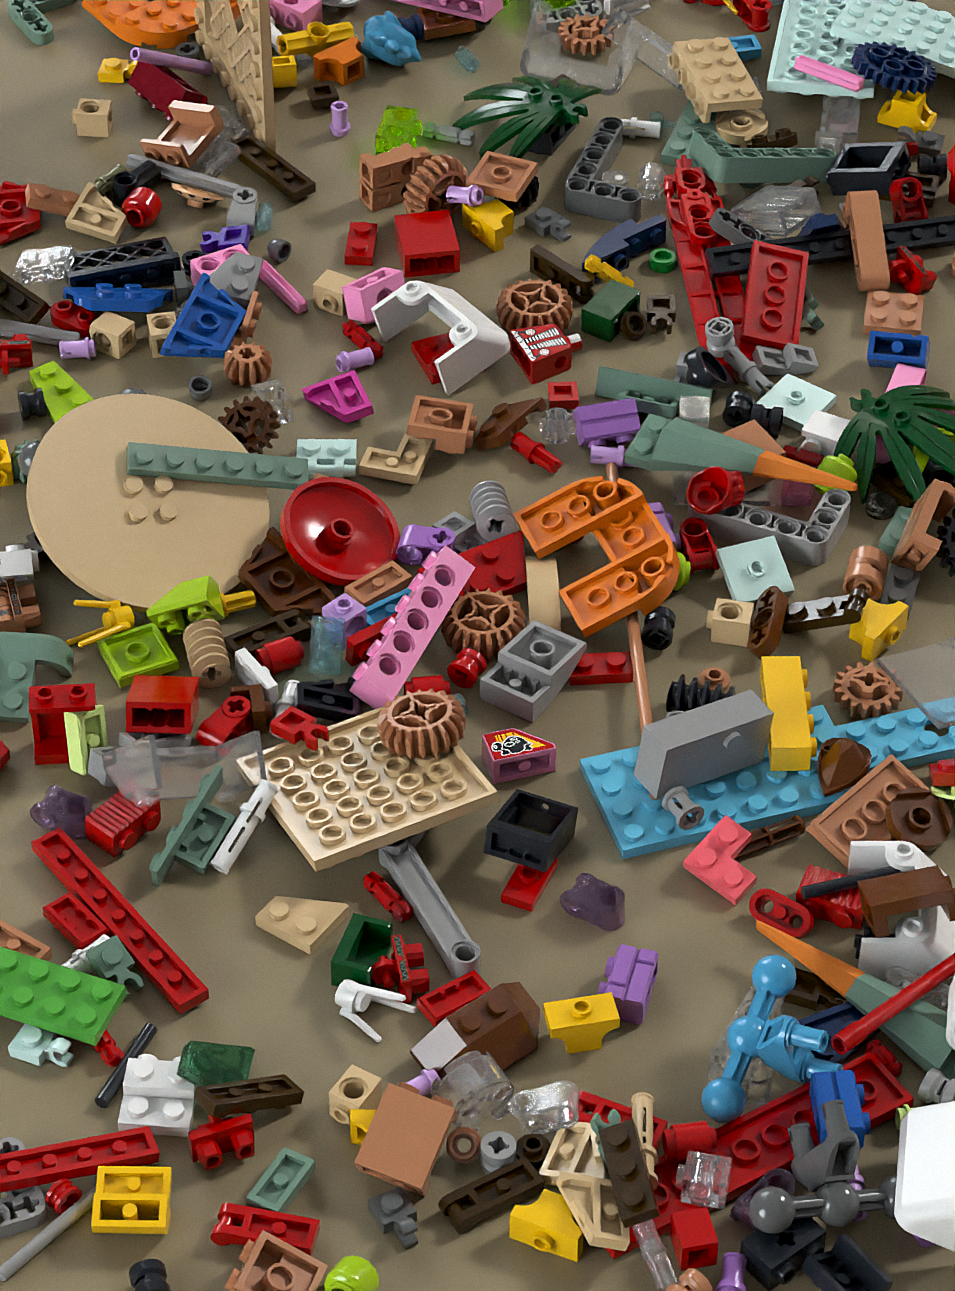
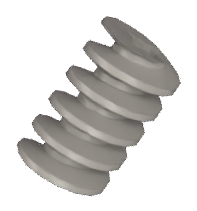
(491, 510)

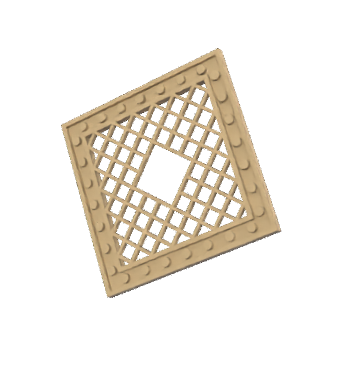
(241, 59)

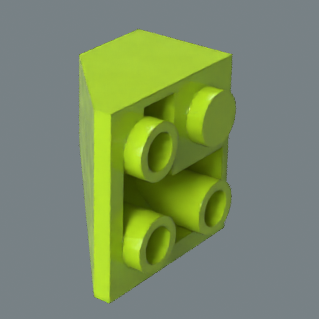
(186, 604)

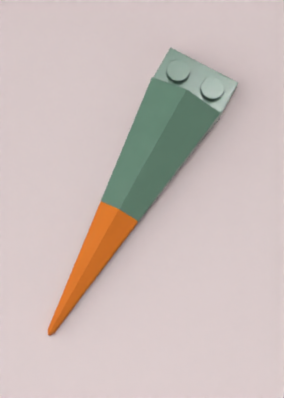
(685, 446)
(916, 1030)

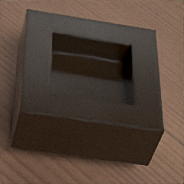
(322, 95)

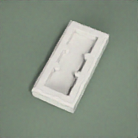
(252, 673)

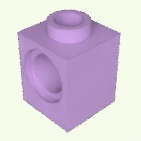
(350, 609)

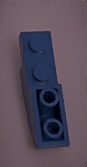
(628, 241)

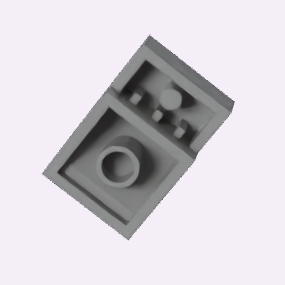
(531, 670)

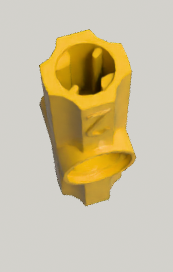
(314, 39)

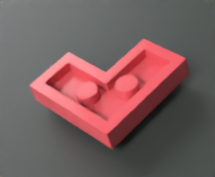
(715, 863)

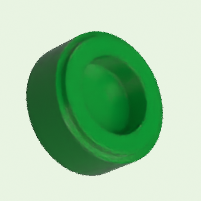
(662, 260)

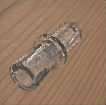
(655, 1254)

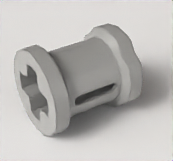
(682, 807)

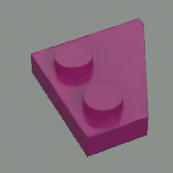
(341, 397)

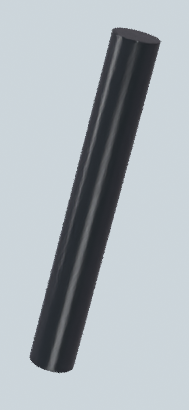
(843, 883)
(117, 1077)

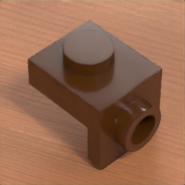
(260, 709)

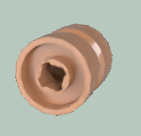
(866, 571)

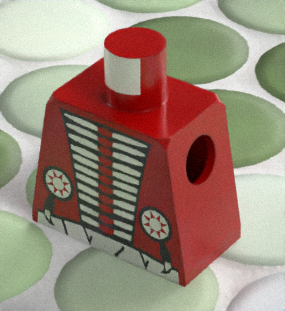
(543, 351)

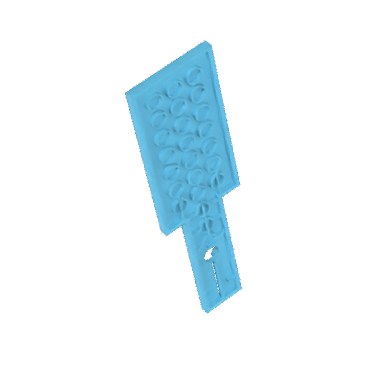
(753, 794)

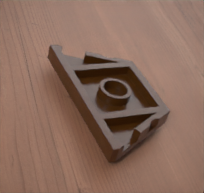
(281, 581)

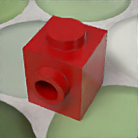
(693, 1238)

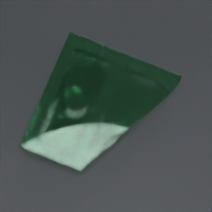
(214, 1063)

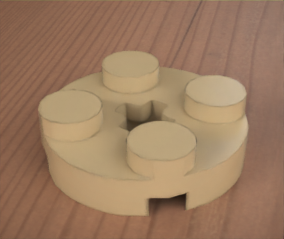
(740, 125)

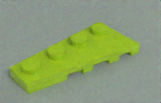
(59, 390)

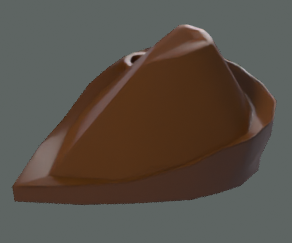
(841, 764)

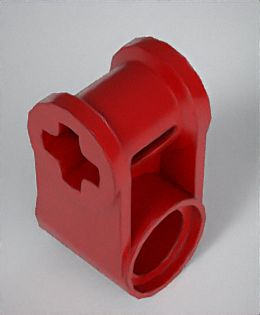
(754, 13)
(907, 206)
(698, 545)
(226, 723)

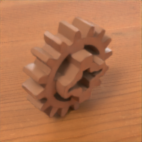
(584, 34)
(866, 691)

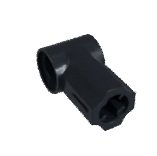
(126, 182)

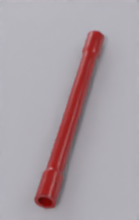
(859, 1030)

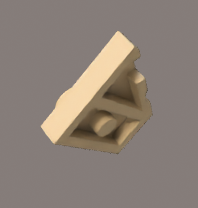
(96, 216)
(301, 921)

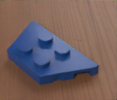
(127, 299)
(205, 323)

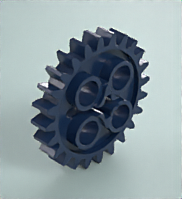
(894, 67)

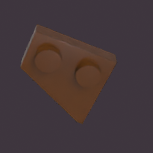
(505, 422)

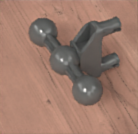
(824, 1171)

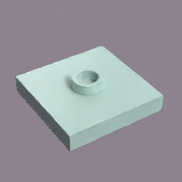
(798, 400)
(753, 568)

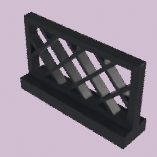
(132, 269)

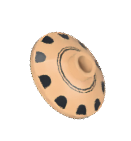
(195, 196)

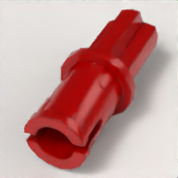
(535, 452)

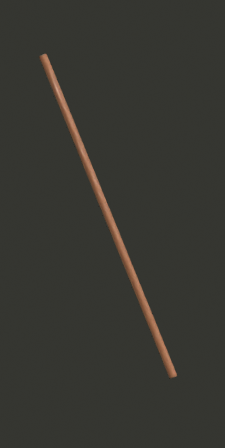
(636, 648)

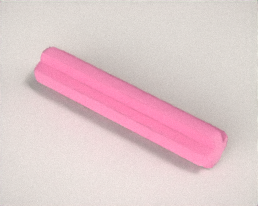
(829, 73)
(283, 288)

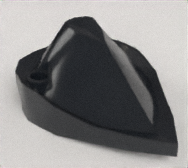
(707, 370)

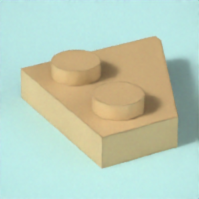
(573, 1152)
(594, 1209)

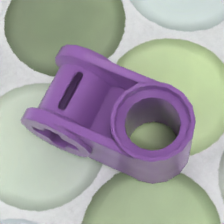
(420, 541)

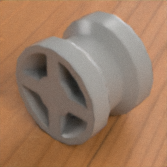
(500, 1142)

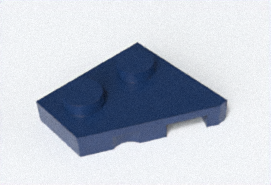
(821, 223)

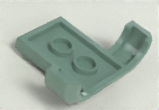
(18, 665)

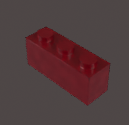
(162, 87)

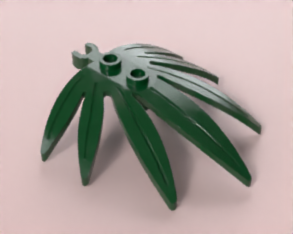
(536, 105)
(901, 421)

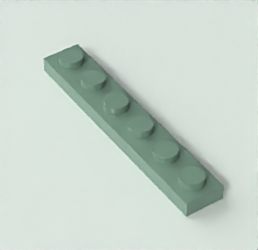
(216, 466)

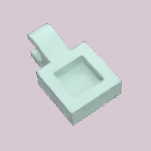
(37, 1044)

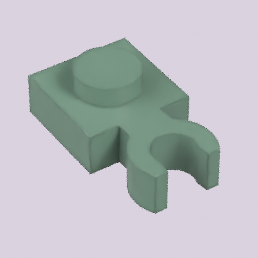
(113, 962)

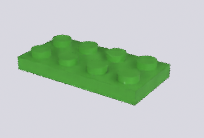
(57, 997)

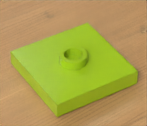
(137, 653)

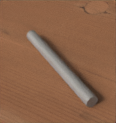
(47, 1235)

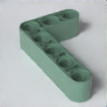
(756, 165)

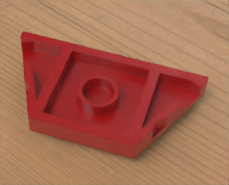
(15, 216)
(497, 565)

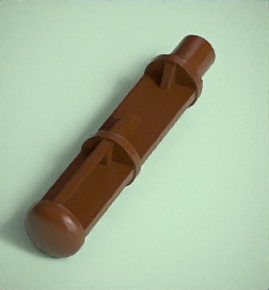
(765, 838)

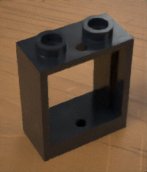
(868, 167)
(526, 846)

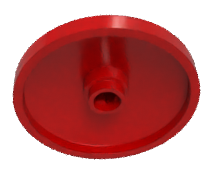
(338, 530)

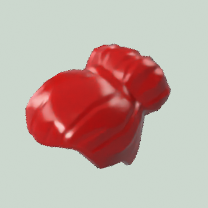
(715, 490)

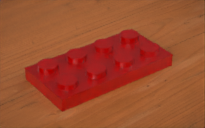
(774, 295)

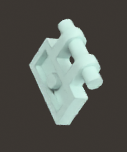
(329, 456)

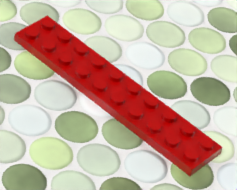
(761, 1138)

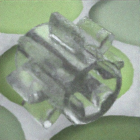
(557, 425)

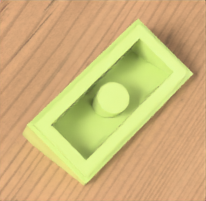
(84, 732)

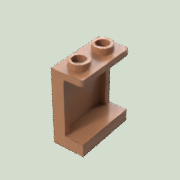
(186, 136)
(915, 545)
(405, 1137)

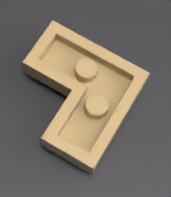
(400, 466)

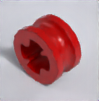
(62, 1195)

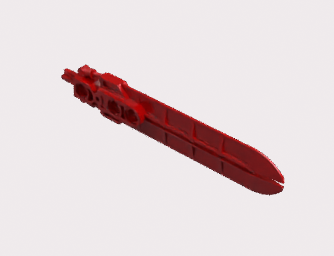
(692, 234)

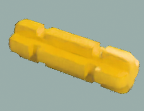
(605, 271)

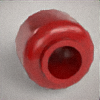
(142, 207)

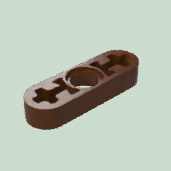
(767, 622)

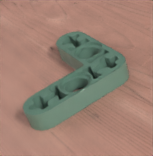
(40, 29)

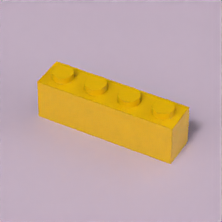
(784, 694)

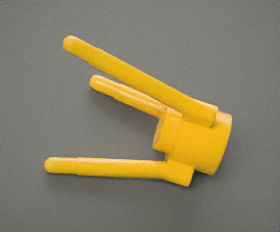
(115, 620)

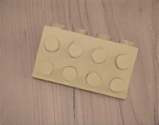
(713, 76)

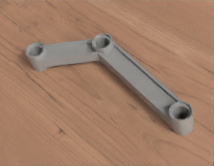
(430, 906)

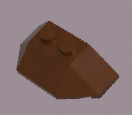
(496, 1022)

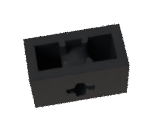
(779, 1256)

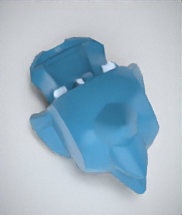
(389, 41)

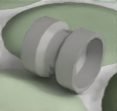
(719, 336)
(936, 1088)

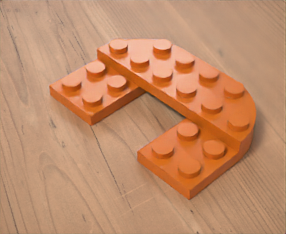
(151, 22)
(639, 549)

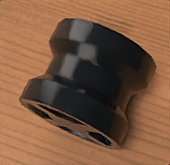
(31, 403)
(738, 408)

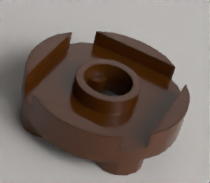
(935, 813)

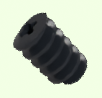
(691, 696)

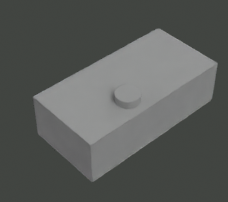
(703, 743)

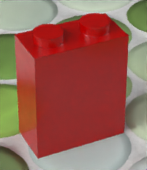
(427, 243)
(162, 704)

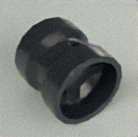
(933, 165)
(768, 418)
(658, 628)
(149, 1276)

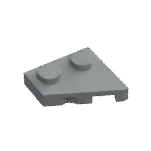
(238, 277)

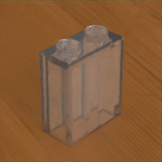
(778, 209)

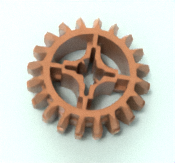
(430, 183)
(534, 305)
(482, 622)
(421, 724)

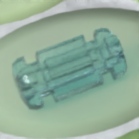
(467, 59)
(264, 216)

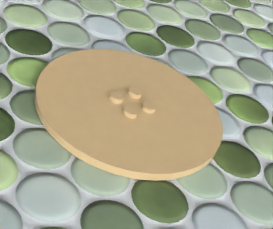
(132, 532)

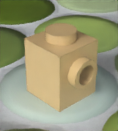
(329, 293)

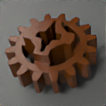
(260, 426)

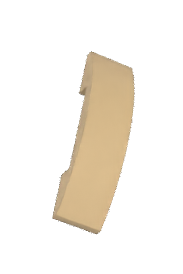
(543, 590)

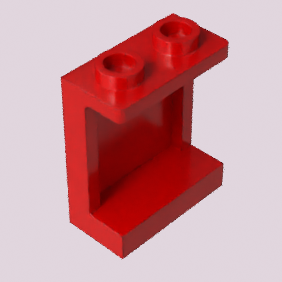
(47, 716)

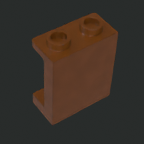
(903, 894)

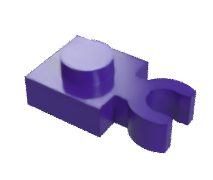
(226, 238)

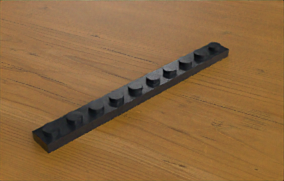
(836, 245)

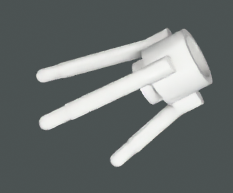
(357, 997)

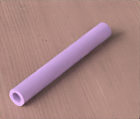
(171, 61)

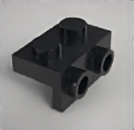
(845, 1269)

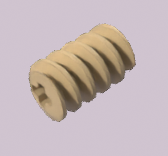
(207, 653)

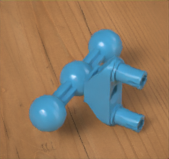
(778, 1042)

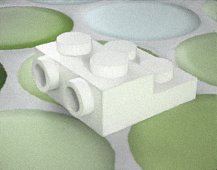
(18, 563)
(156, 1097)

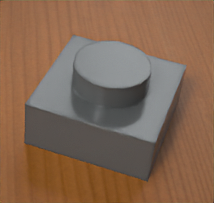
(182, 287)

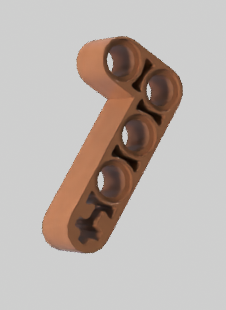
(863, 218)

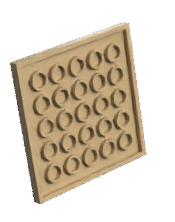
(362, 797)

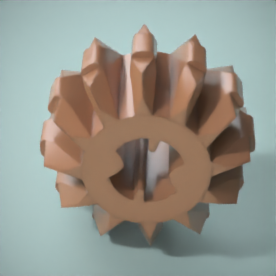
(247, 364)

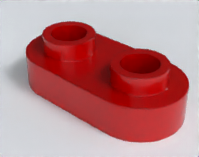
(72, 317)
(783, 913)

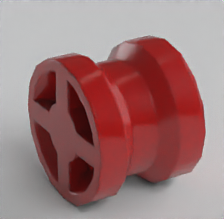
(466, 668)

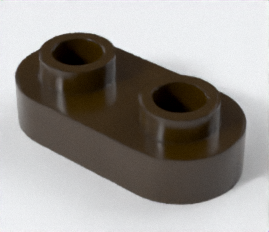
(781, 139)

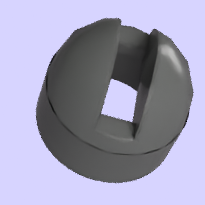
(279, 250)
(200, 387)

